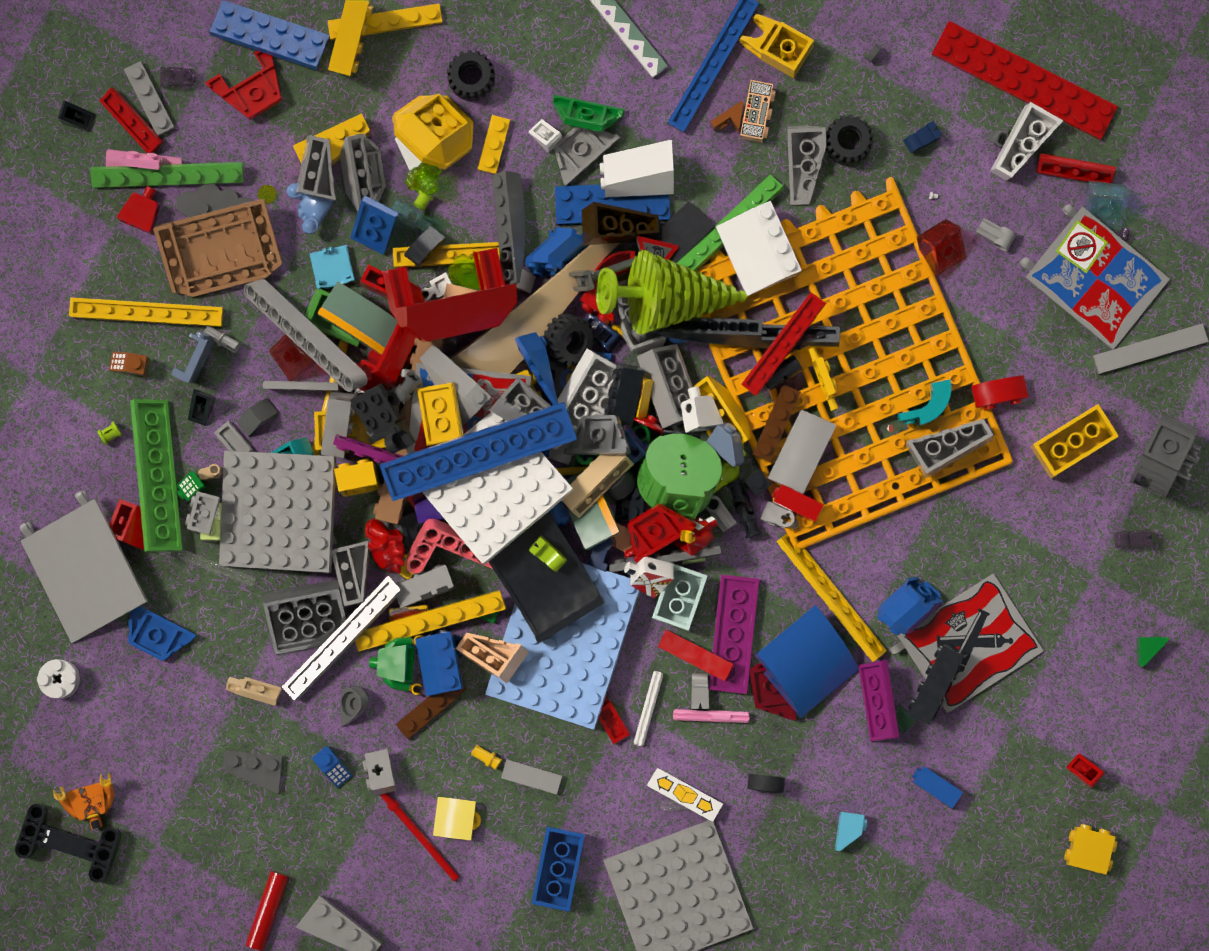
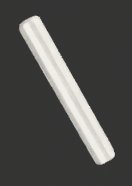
(648, 708)

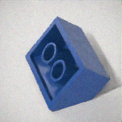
(439, 663)

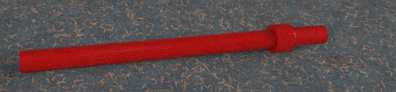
(393, 806)

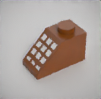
(129, 363)

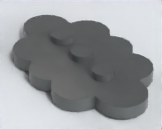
(206, 200)

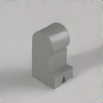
(699, 691)

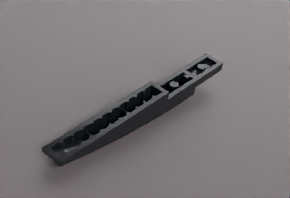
(745, 333)

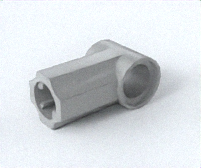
(1000, 236)
(721, 515)

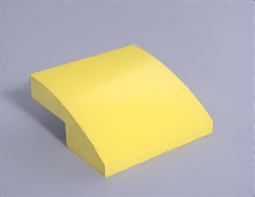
(454, 818)

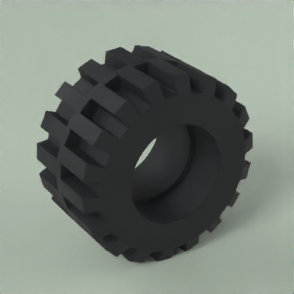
(471, 60)
(854, 125)
(559, 331)

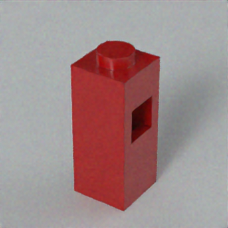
(797, 503)

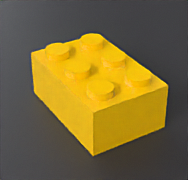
(357, 478)

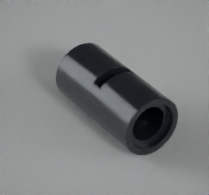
(787, 370)

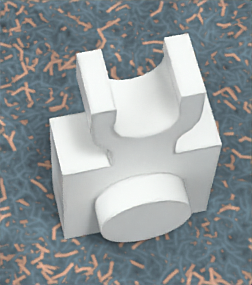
(438, 287)

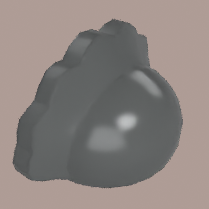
(998, 137)

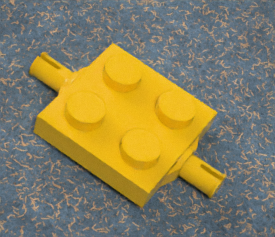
(827, 384)

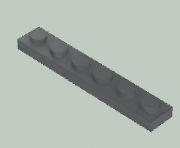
(674, 557)

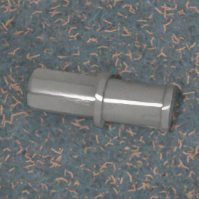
(222, 339)

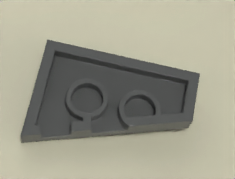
(256, 768)

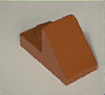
(732, 114)

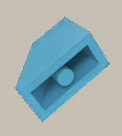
(849, 828)

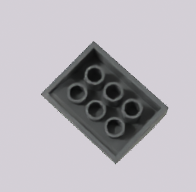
(304, 615)

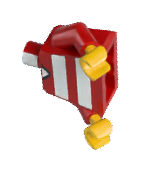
(698, 538)

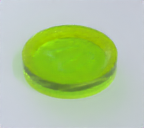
(267, 192)

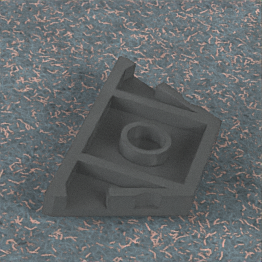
(599, 437)

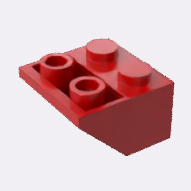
(589, 305)
(128, 524)

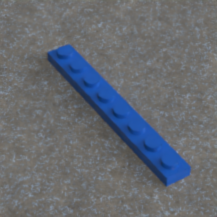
(712, 64)

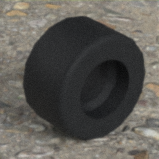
(623, 486)

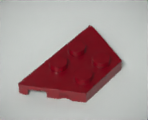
(767, 696)

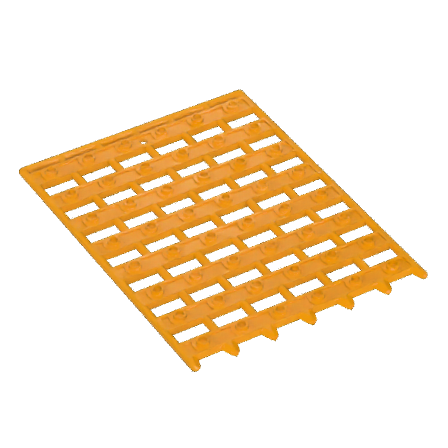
(851, 380)

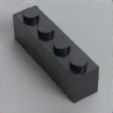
(624, 393)

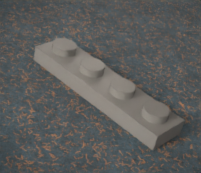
(149, 98)

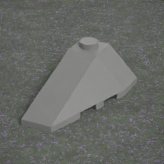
(443, 370)

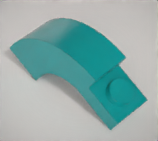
(938, 401)

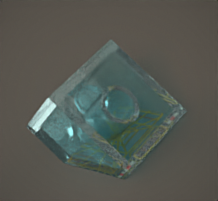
(1107, 202)

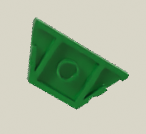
(586, 114)

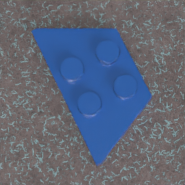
(156, 634)

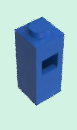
(936, 786)

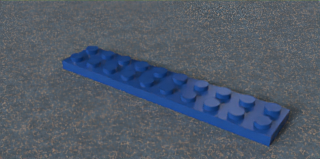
(478, 451)

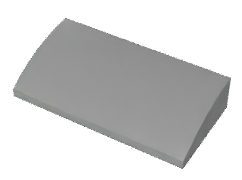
(802, 451)

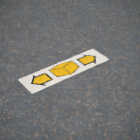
(685, 794)

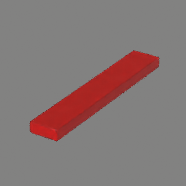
(783, 344)

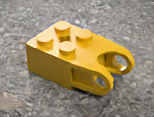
(774, 44)

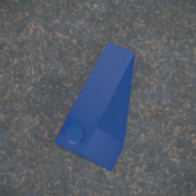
(535, 354)

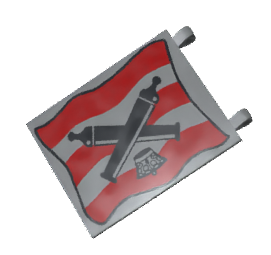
(980, 624)

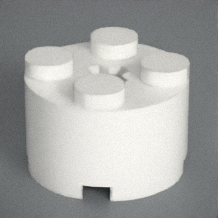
(47, 679)

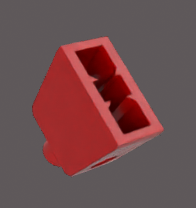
(140, 211)

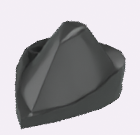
(352, 704)

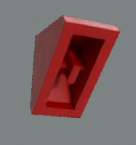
(1085, 771)

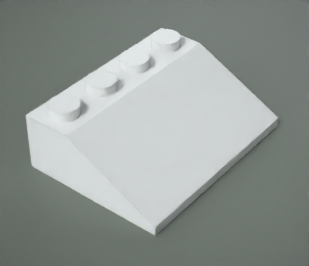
(758, 248)
(588, 387)

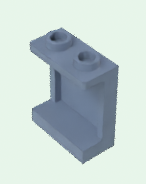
(197, 360)

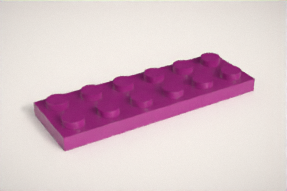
(735, 630)

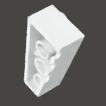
(1027, 135)

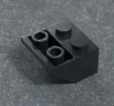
(630, 507)

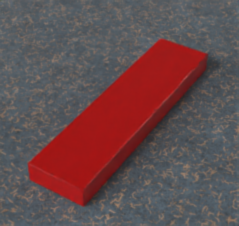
(131, 121)
(696, 655)

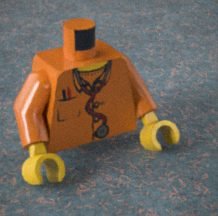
(88, 801)

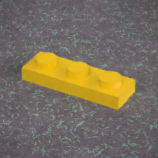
(494, 144)

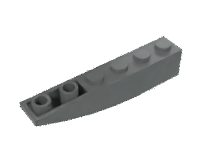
(510, 223)

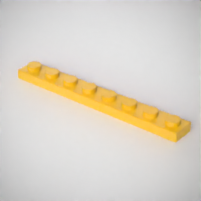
(146, 312)
(833, 599)
(431, 620)

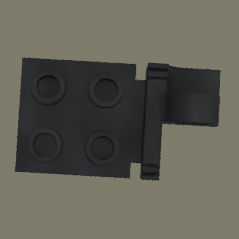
(380, 415)

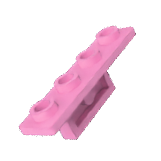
(140, 160)

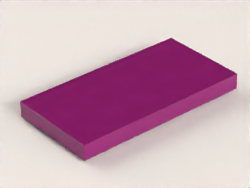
(878, 700)

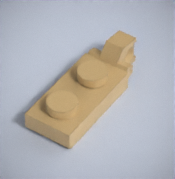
(254, 690)

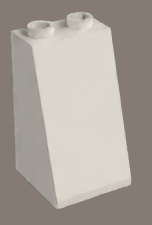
(639, 171)

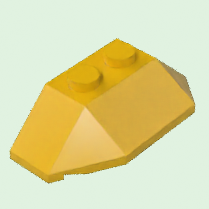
(726, 405)

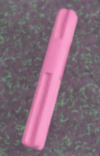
(712, 716)

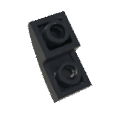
(424, 245)

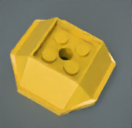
(434, 130)

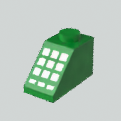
(190, 486)

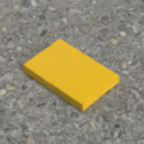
(440, 413)

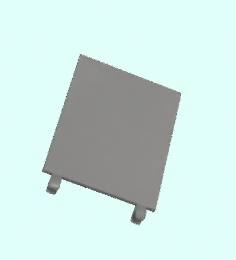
(83, 569)

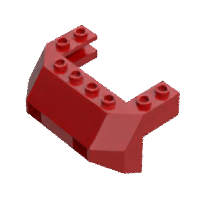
(456, 313)

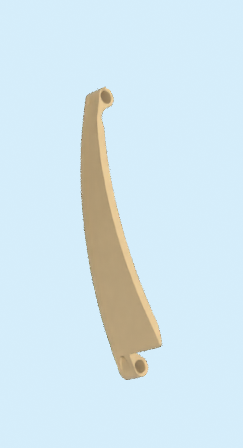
(497, 348)

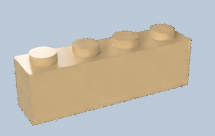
(595, 482)

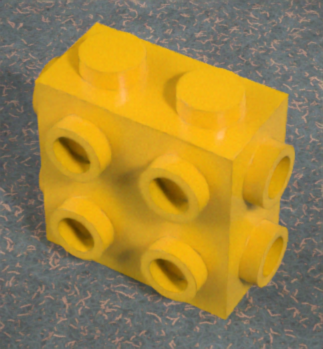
(1090, 849)

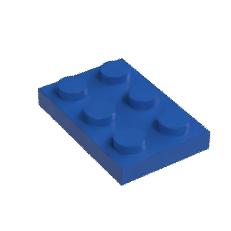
(374, 225)

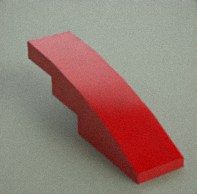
(612, 722)

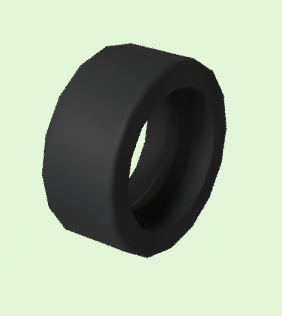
(766, 783)

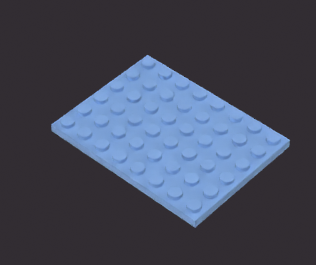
(573, 667)

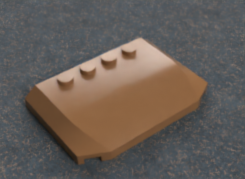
(219, 248)

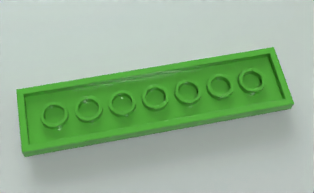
(156, 475)

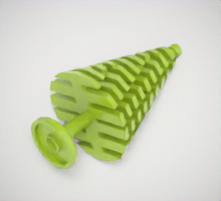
(663, 293)

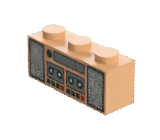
(757, 111)

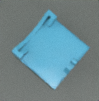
(332, 266)

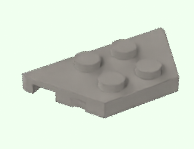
(580, 149)

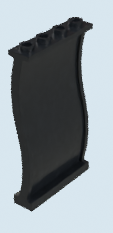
(544, 596)

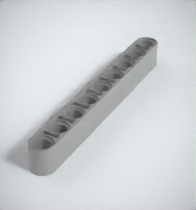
(305, 335)

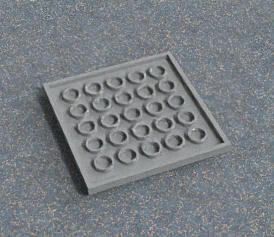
(277, 511)
(678, 891)

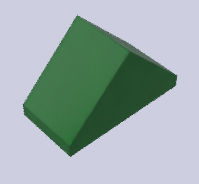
(1147, 648)

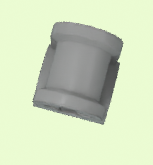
(775, 516)

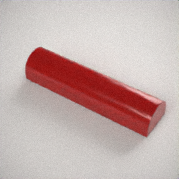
(1075, 169)
(267, 911)

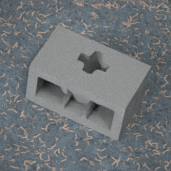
(385, 781)

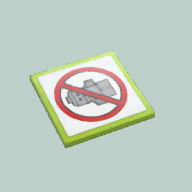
(1081, 246)

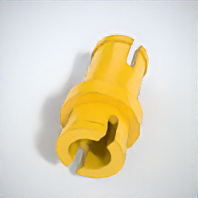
(488, 758)

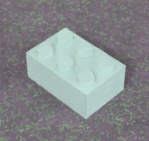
(680, 598)

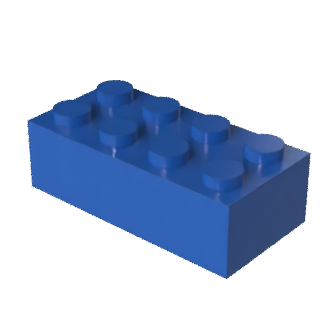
(558, 868)

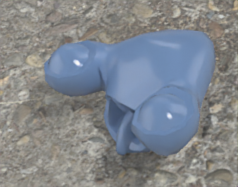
(310, 209)

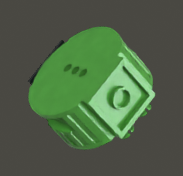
(679, 473)

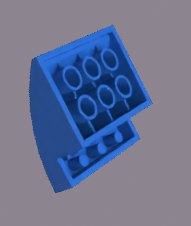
(807, 661)

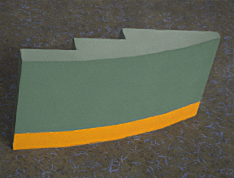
(358, 317)
(596, 523)

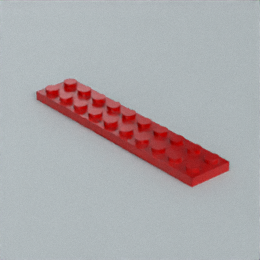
(1024, 80)

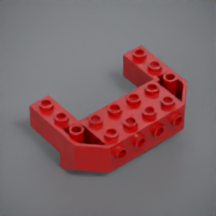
(399, 349)

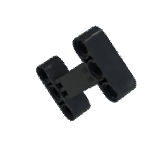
(67, 842)

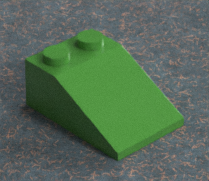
(322, 324)

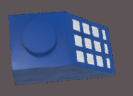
(332, 766)

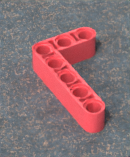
(434, 539)

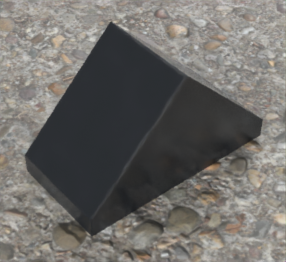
(76, 116)
(200, 407)

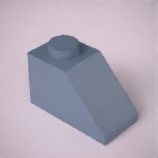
(727, 443)

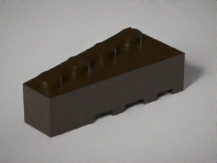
(616, 224)

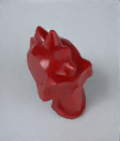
(385, 546)

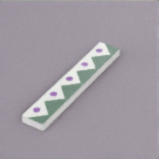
(630, 36)

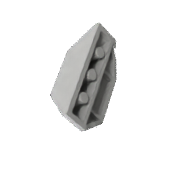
(361, 169)

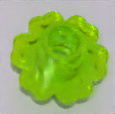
(423, 178)
(457, 271)

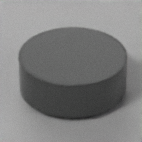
(873, 53)

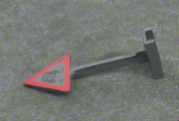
(586, 278)

